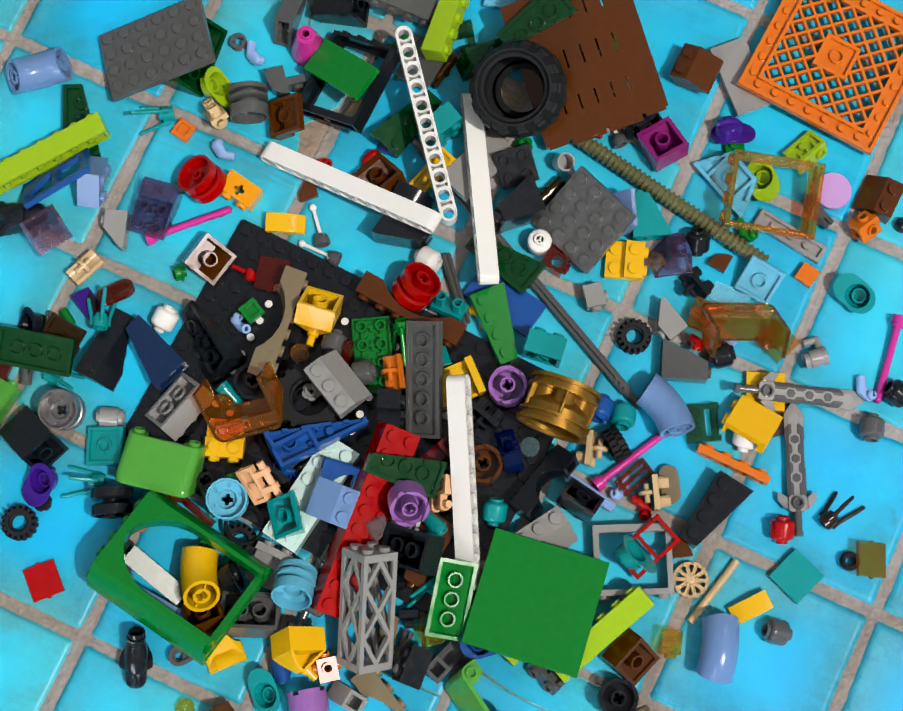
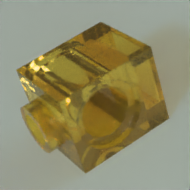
(670, 643)

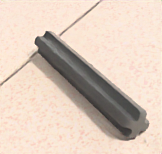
(454, 282)

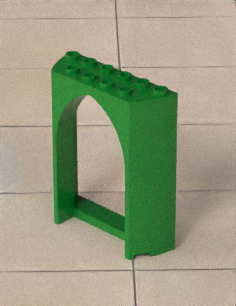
(113, 581)

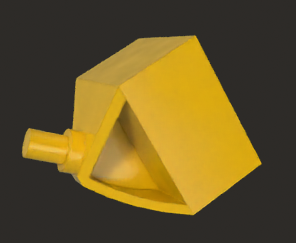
(317, 312)
(298, 648)

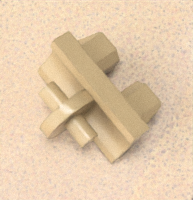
(215, 113)
(85, 267)
(593, 451)
(658, 482)

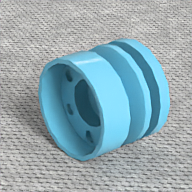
(220, 490)
(294, 584)

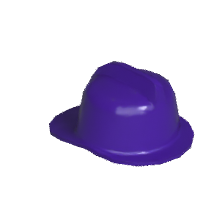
(732, 130)
(39, 484)

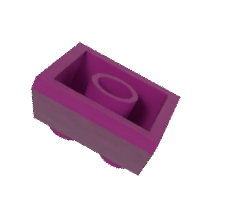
(662, 144)

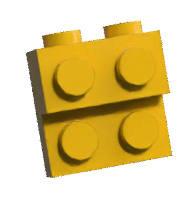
(626, 261)
(231, 450)

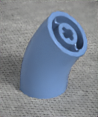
(38, 70)
(666, 408)
(718, 647)

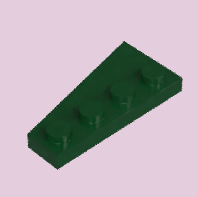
(536, 18)

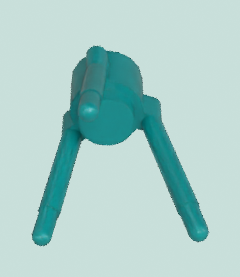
(165, 113)
(100, 320)
(54, 380)
(95, 479)
(426, 588)

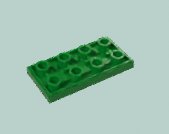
(341, 69)
(373, 343)

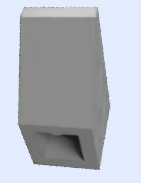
(346, 697)

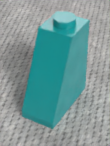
(649, 219)

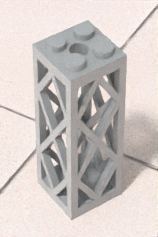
(355, 657)

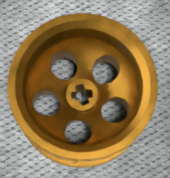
(559, 406)

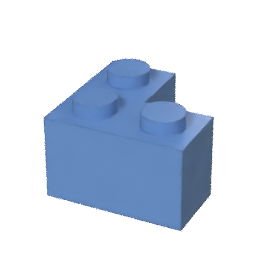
(91, 185)

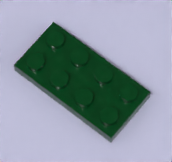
(36, 350)

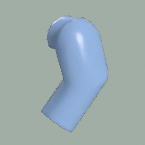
(251, 54)
(615, 493)

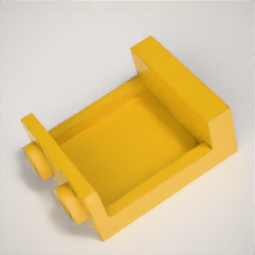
(468, 367)
(752, 422)

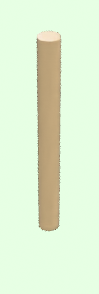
(713, 591)

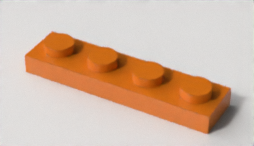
(740, 467)

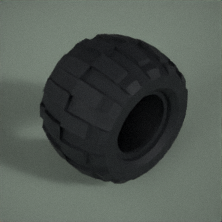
(488, 80)

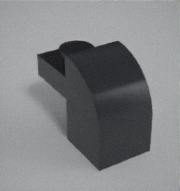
(413, 194)

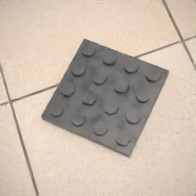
(585, 219)

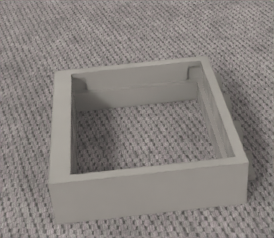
(662, 593)

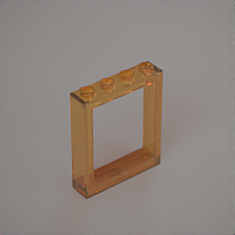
(811, 200)

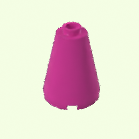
(305, 44)

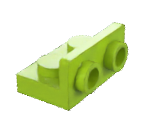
(808, 148)

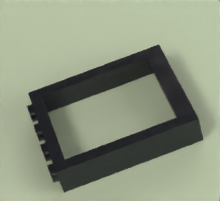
(314, 85)

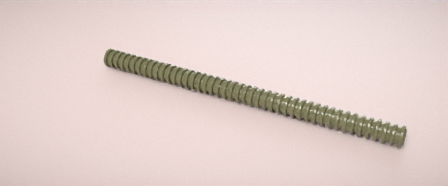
(670, 199)

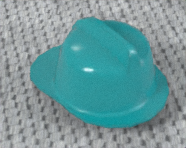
(854, 293)
(633, 556)
(264, 690)

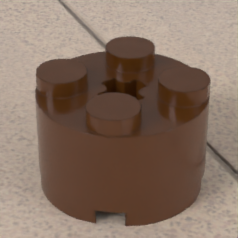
(494, 464)

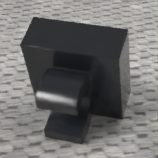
(409, 615)

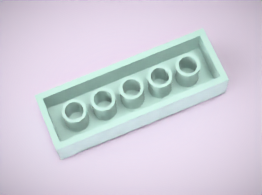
(303, 487)

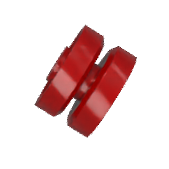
(202, 179)
(416, 286)

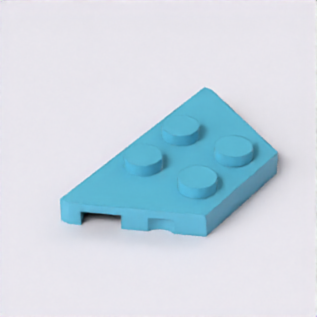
(715, 170)

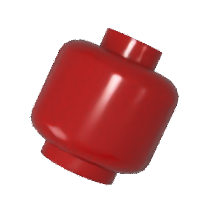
(782, 529)

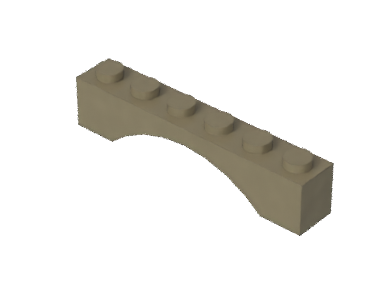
(289, 290)
(372, 686)

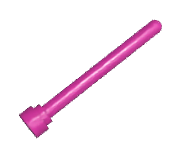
(192, 222)
(897, 324)
(600, 481)

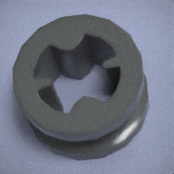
(243, 43)

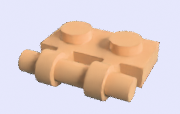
(254, 484)
(440, 500)

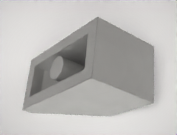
(116, 224)
(669, 321)

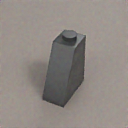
(288, 21)
(682, 365)

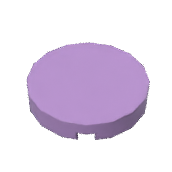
(835, 191)

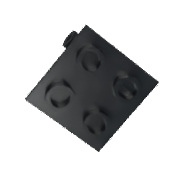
(515, 165)

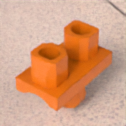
(394, 372)

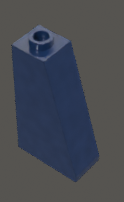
(157, 357)

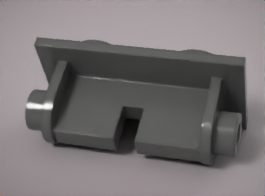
(550, 682)

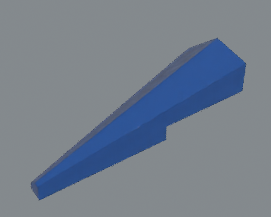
(297, 444)

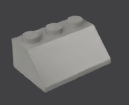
(337, 383)
(176, 407)
(551, 529)

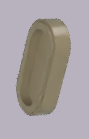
(674, 486)

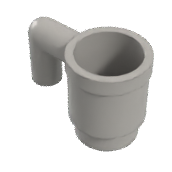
(564, 162)
(817, 356)

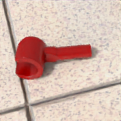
(249, 273)

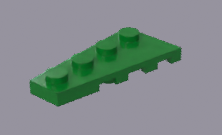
(494, 316)

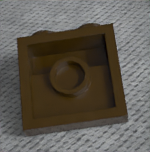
(61, 326)

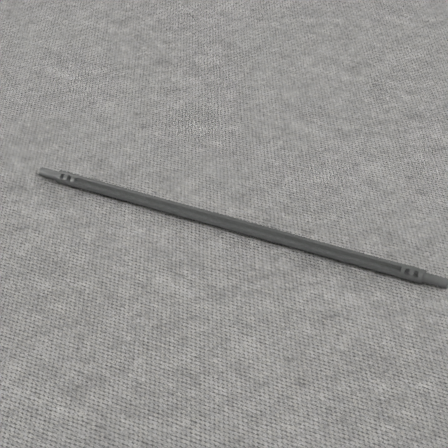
(561, 314)

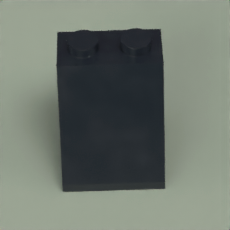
(341, 12)
(519, 207)
(396, 233)
(32, 439)

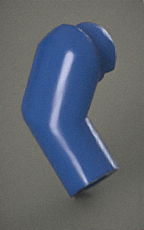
(290, 473)

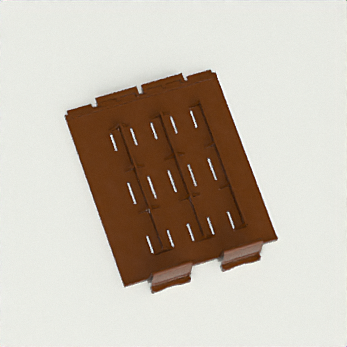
(630, 60)

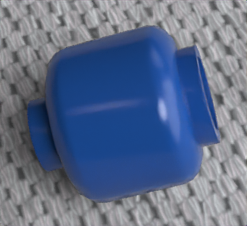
(604, 411)

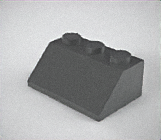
(259, 618)

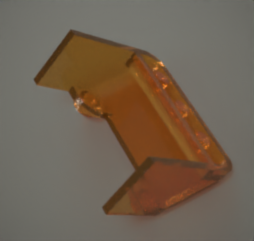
(743, 323)
(245, 419)

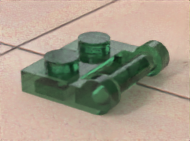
(698, 434)

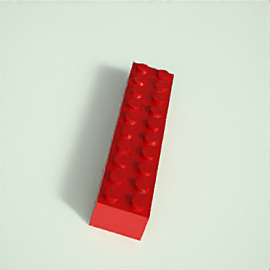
(370, 505)

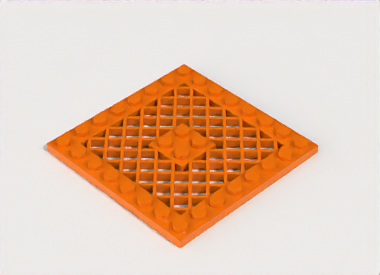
(835, 59)

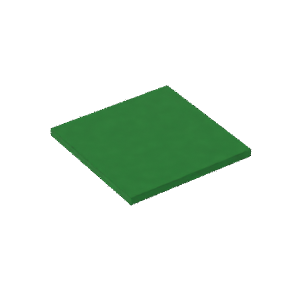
(535, 603)

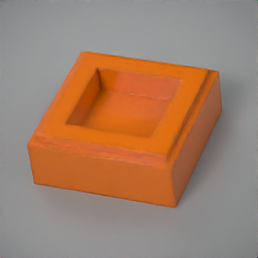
(183, 130)
(807, 275)

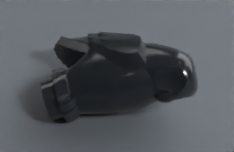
(13, 214)
(136, 658)

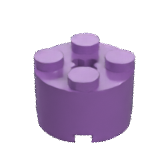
(515, 379)
(408, 503)
(308, 700)

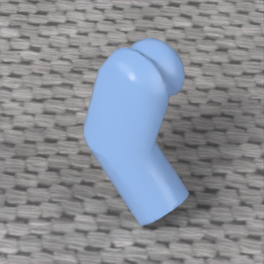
(220, 151)
(236, 322)
(863, 391)

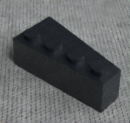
(716, 505)

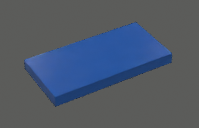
(523, 308)

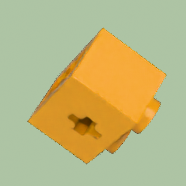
(251, 195)

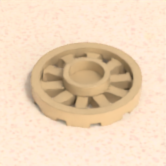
(690, 580)

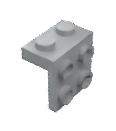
(271, 557)

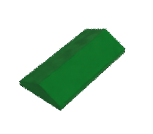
(451, 599)

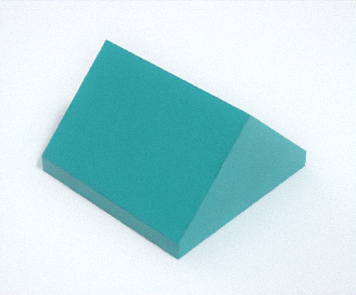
(285, 515)

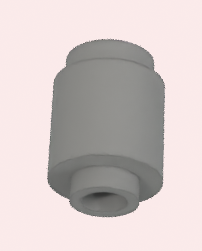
(110, 416)

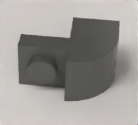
(280, 85)

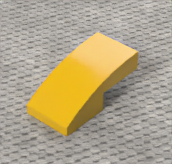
(285, 223)
(752, 607)

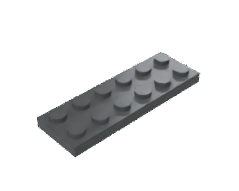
(424, 378)

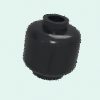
(698, 241)
(724, 356)
(894, 392)

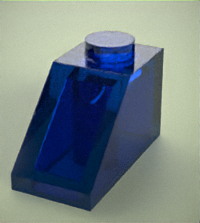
(509, 451)

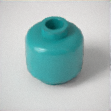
(623, 416)
(494, 511)

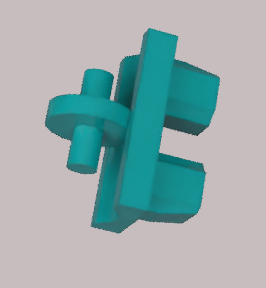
(448, 306)

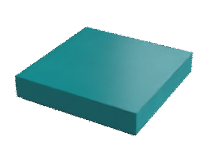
(104, 445)
(796, 576)

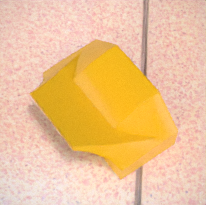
(226, 655)

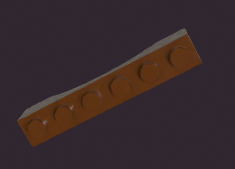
(374, 290)

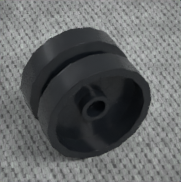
(112, 501)

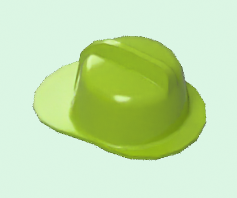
(216, 85)
(768, 182)

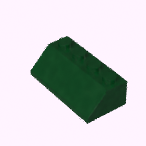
(189, 82)

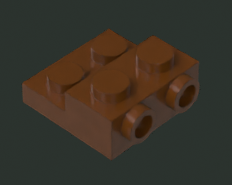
(286, 116)

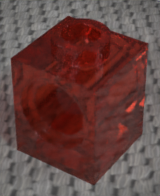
(554, 254)

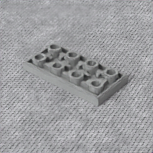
(735, 58)
(458, 169)

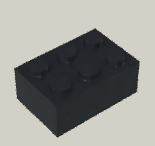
(416, 548)

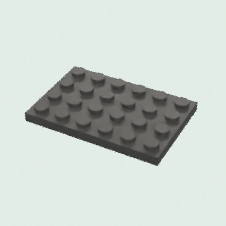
(157, 48)

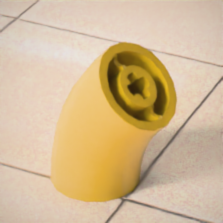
(199, 578)

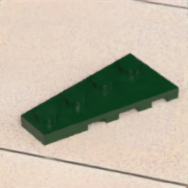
(76, 108)
(401, 128)
(514, 267)
(396, 468)

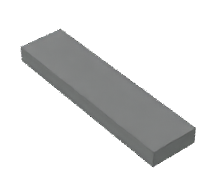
(809, 249)

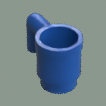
(279, 672)

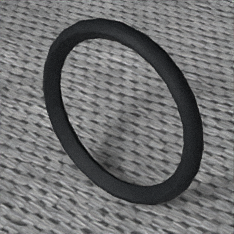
(253, 540)

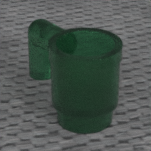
(466, 31)

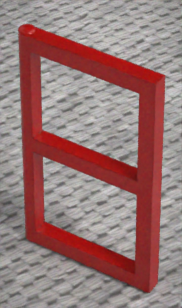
(657, 557)

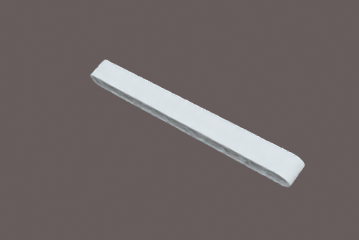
(422, 116)
(351, 187)
(479, 194)
(463, 470)

